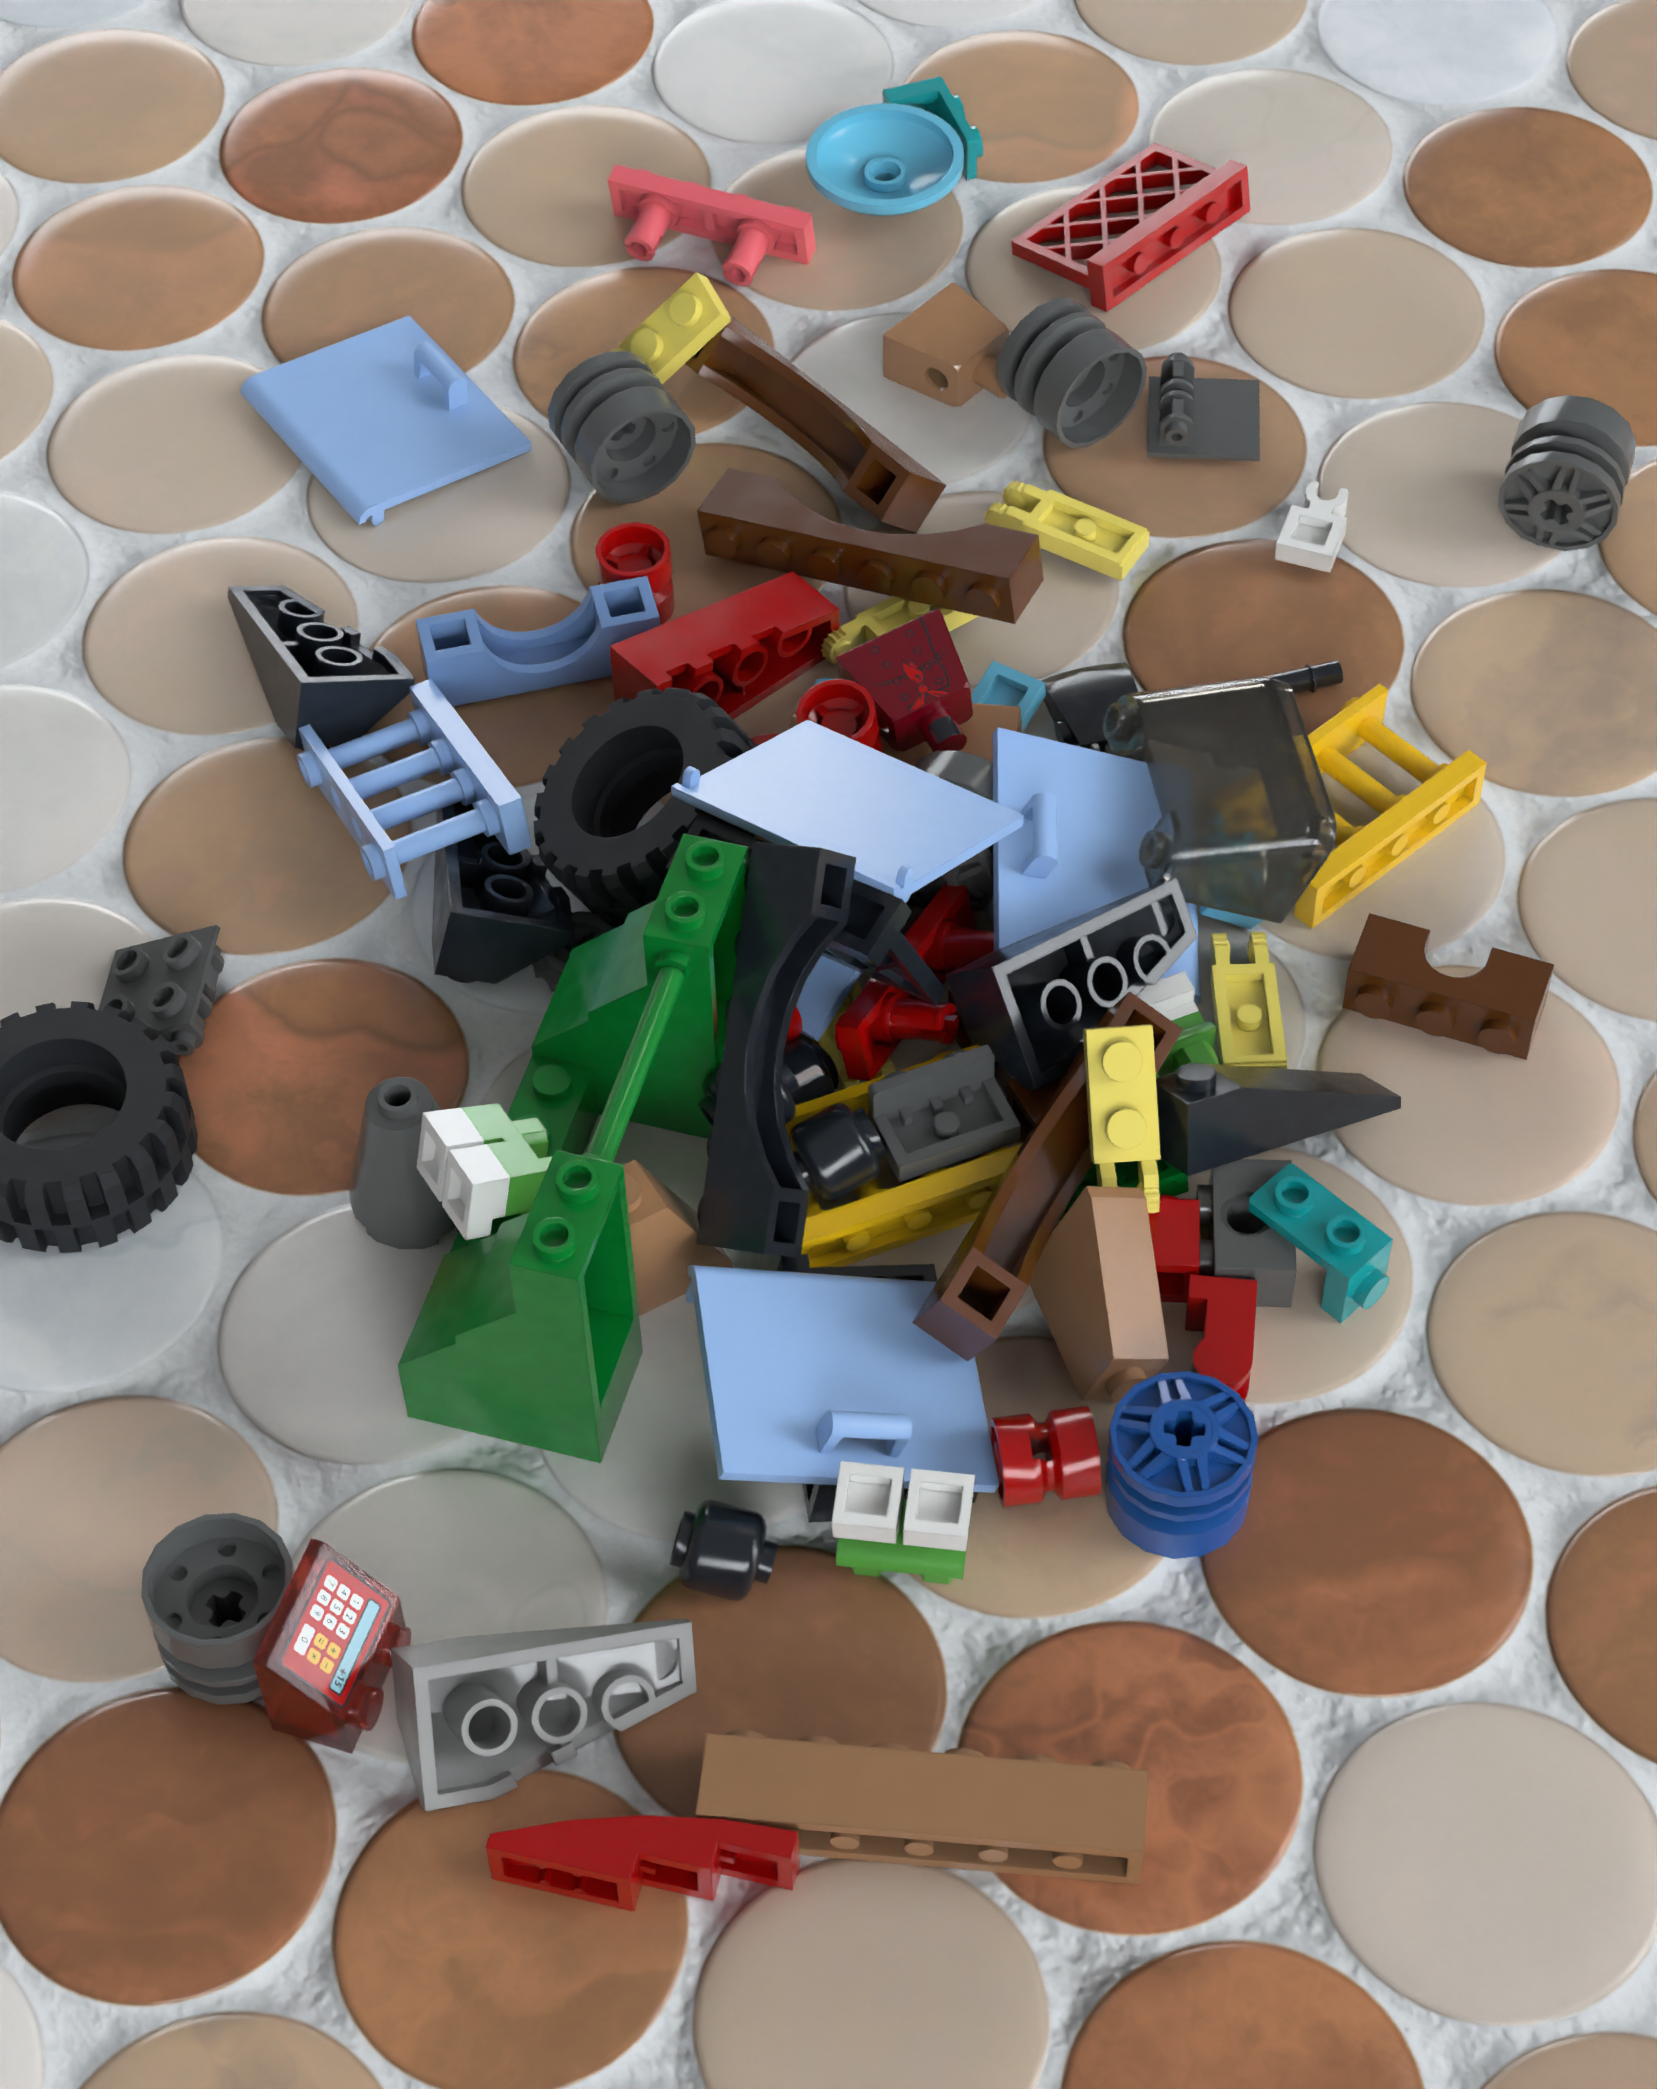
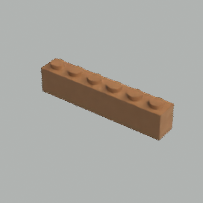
(932, 1805)

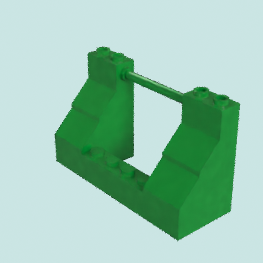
(541, 1318)

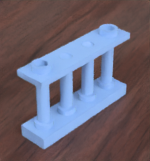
(451, 751)

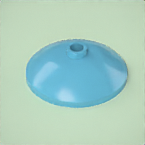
(884, 159)

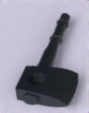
(1083, 695)

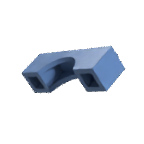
(481, 662)

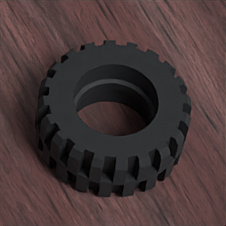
(609, 784)
(123, 1171)

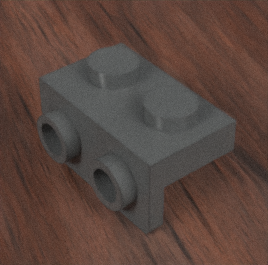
(941, 1113)

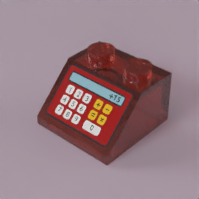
(329, 1650)

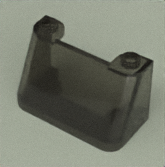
(1234, 792)

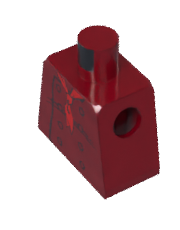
(914, 684)

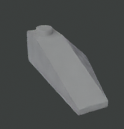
(510, 1703)

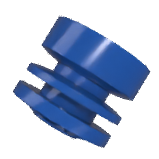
(1180, 1464)

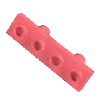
(724, 217)

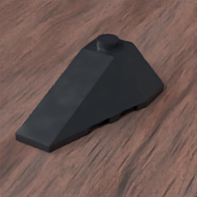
(314, 668)
(493, 909)
(1052, 985)
(1234, 1112)

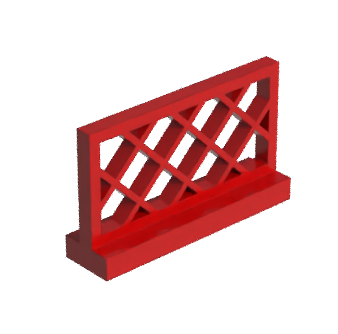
(1150, 240)

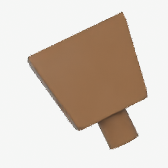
(946, 348)

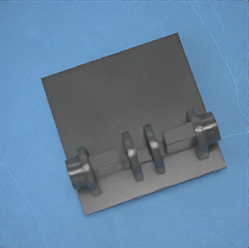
(1202, 415)
(168, 985)

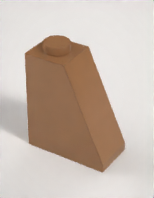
(663, 1239)
(1103, 1293)

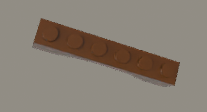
(851, 450)
(966, 570)
(1014, 1225)

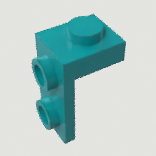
(937, 99)
(1331, 1235)

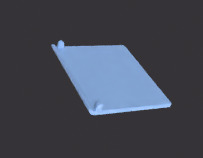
(383, 418)
(852, 800)
(1076, 837)
(832, 1374)

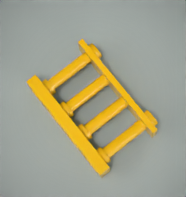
(1404, 821)
(904, 1213)

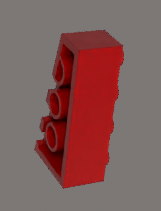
(731, 648)

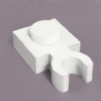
(1313, 531)

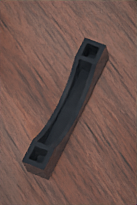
(790, 915)

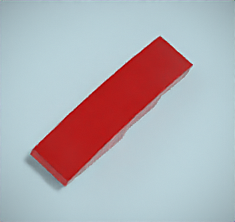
(615, 1856)

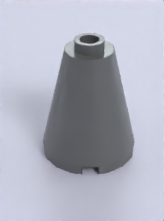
(385, 1184)

